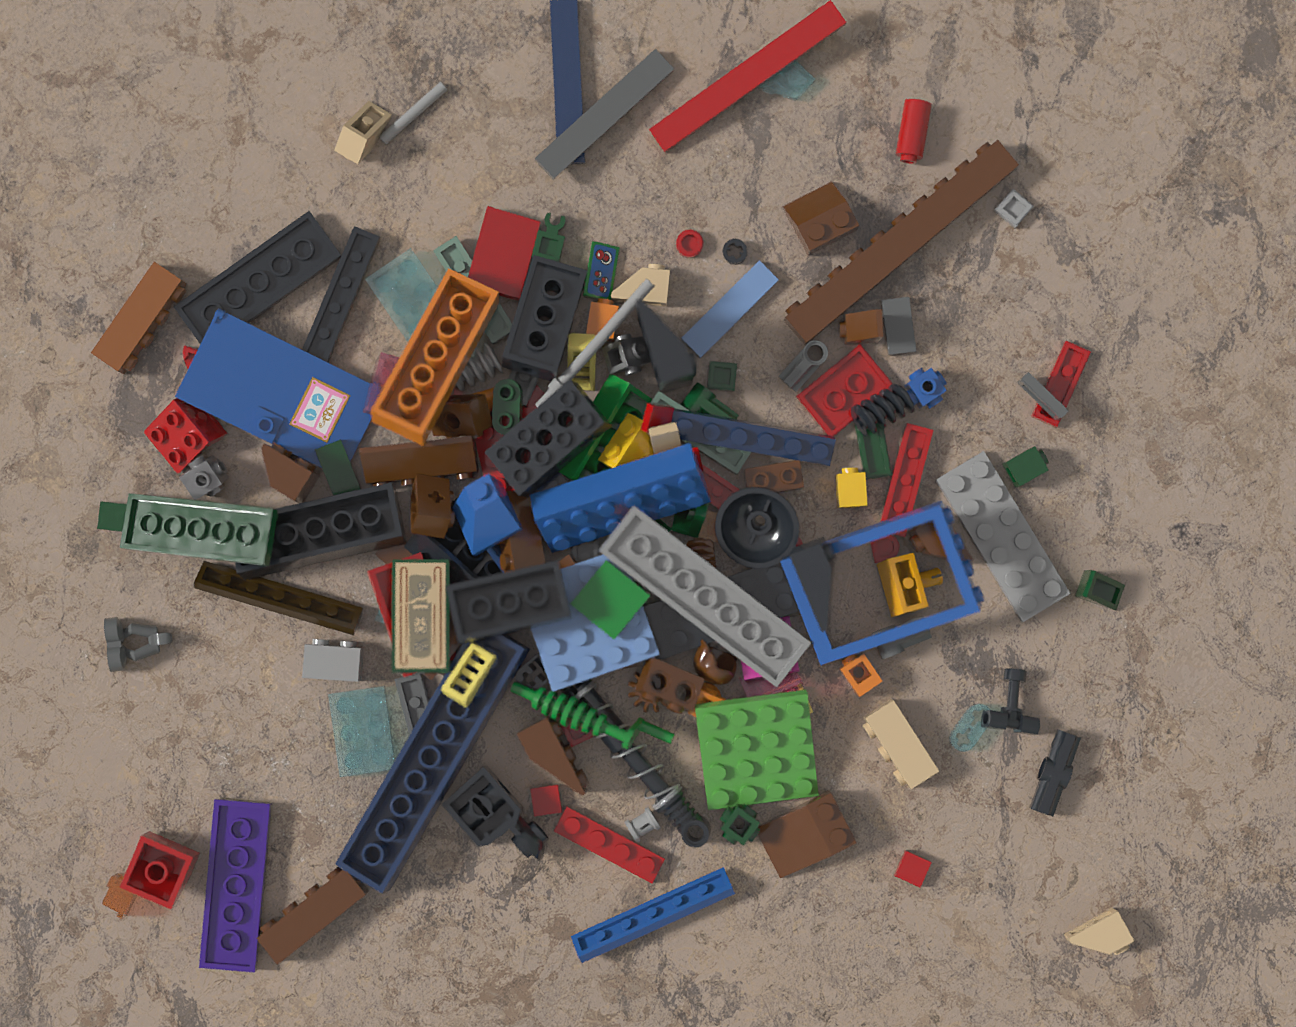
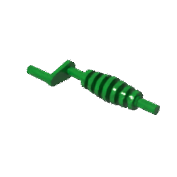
(589, 720)

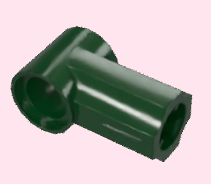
(704, 401)

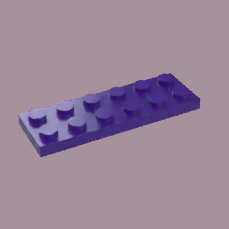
(235, 885)

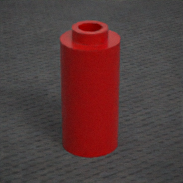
(913, 130)

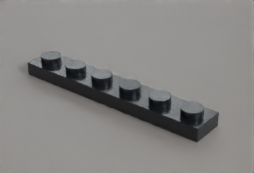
(341, 293)

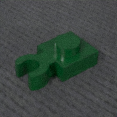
(549, 243)

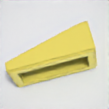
(576, 345)
(477, 680)

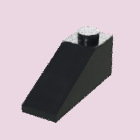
(815, 571)

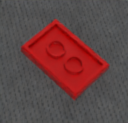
(504, 252)
(840, 388)

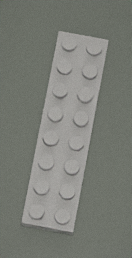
(704, 596)

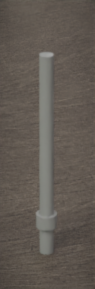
(598, 340)

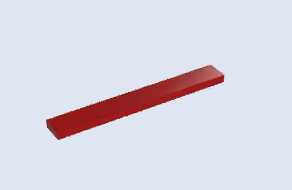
(748, 76)

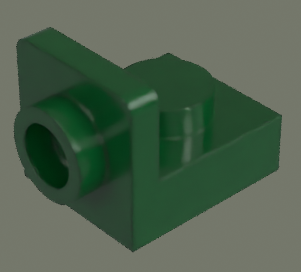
(690, 521)

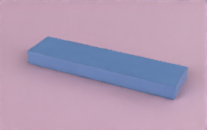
(729, 309)

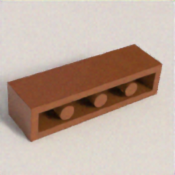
(139, 318)

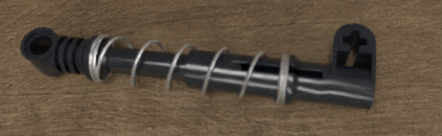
(669, 799)

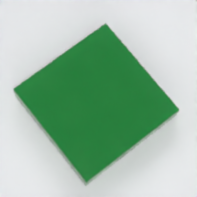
(610, 599)

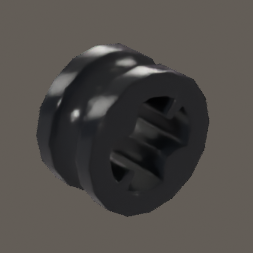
(731, 259)

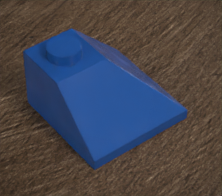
(485, 514)

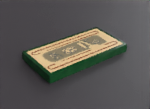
(420, 616)

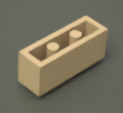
(899, 744)

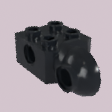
(489, 810)

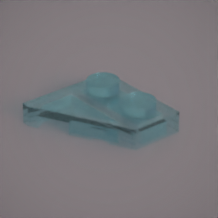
(789, 82)

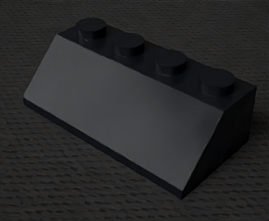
(453, 546)

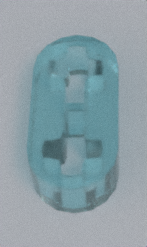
(965, 723)

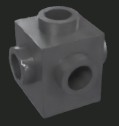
(626, 355)
(204, 477)

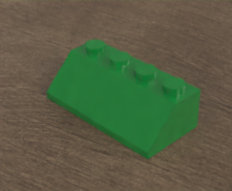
(615, 402)

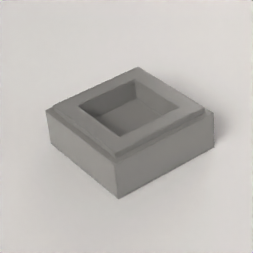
(1013, 208)

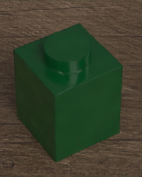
(1026, 466)

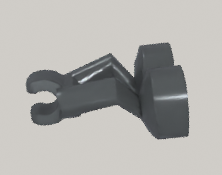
(116, 634)

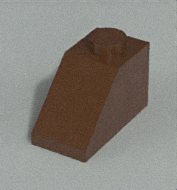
(862, 327)

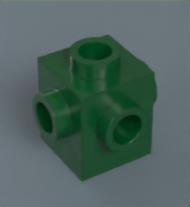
(744, 834)

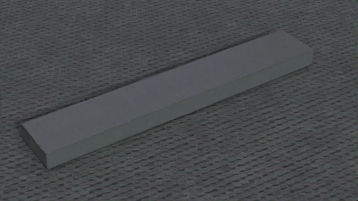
(604, 114)

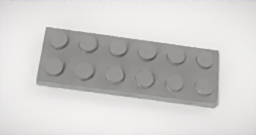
(1002, 536)

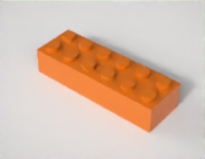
(435, 357)

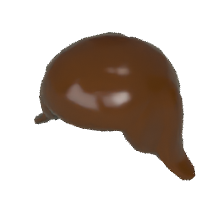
(714, 665)

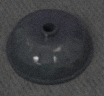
(752, 542)

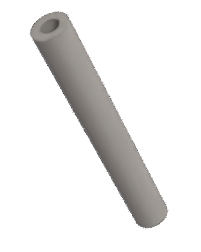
(413, 113)

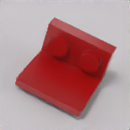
(183, 433)

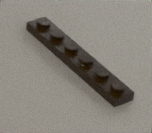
(279, 598)

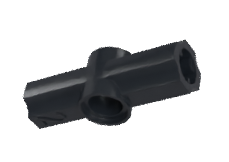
(1055, 773)

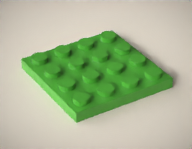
(757, 749)

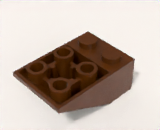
(548, 751)

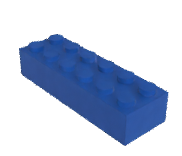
(599, 502)

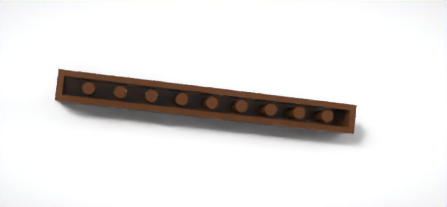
(901, 242)

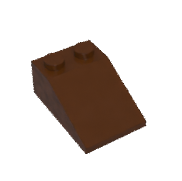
(806, 834)

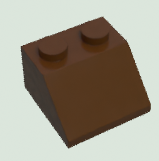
(821, 218)
(927, 540)

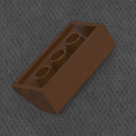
(434, 458)

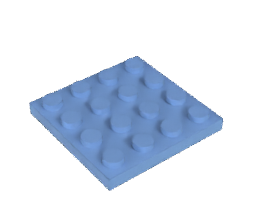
(579, 648)

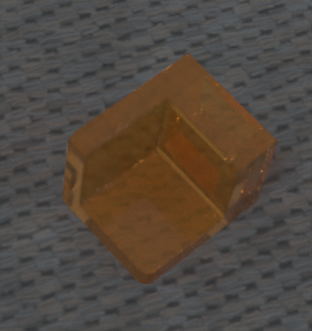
(118, 898)

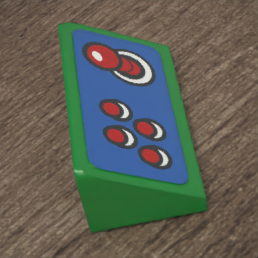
(601, 271)

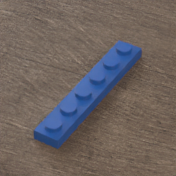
(652, 915)

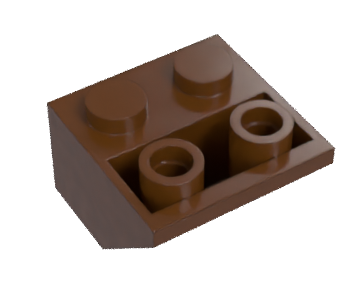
(286, 475)

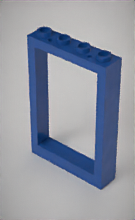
(961, 568)

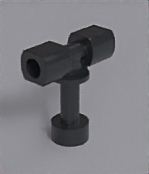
(1011, 715)

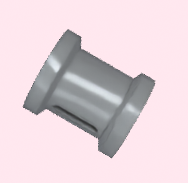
(642, 824)

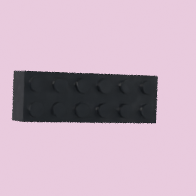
(332, 530)

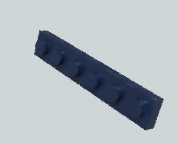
(754, 437)

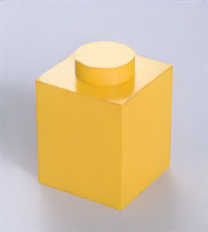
(851, 488)

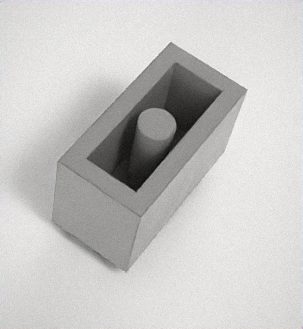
(333, 662)

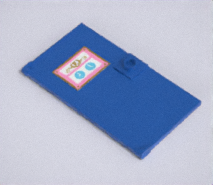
(275, 389)

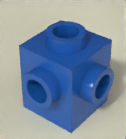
(918, 394)

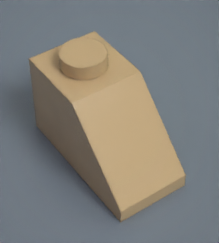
(362, 132)
(656, 274)
(1102, 933)

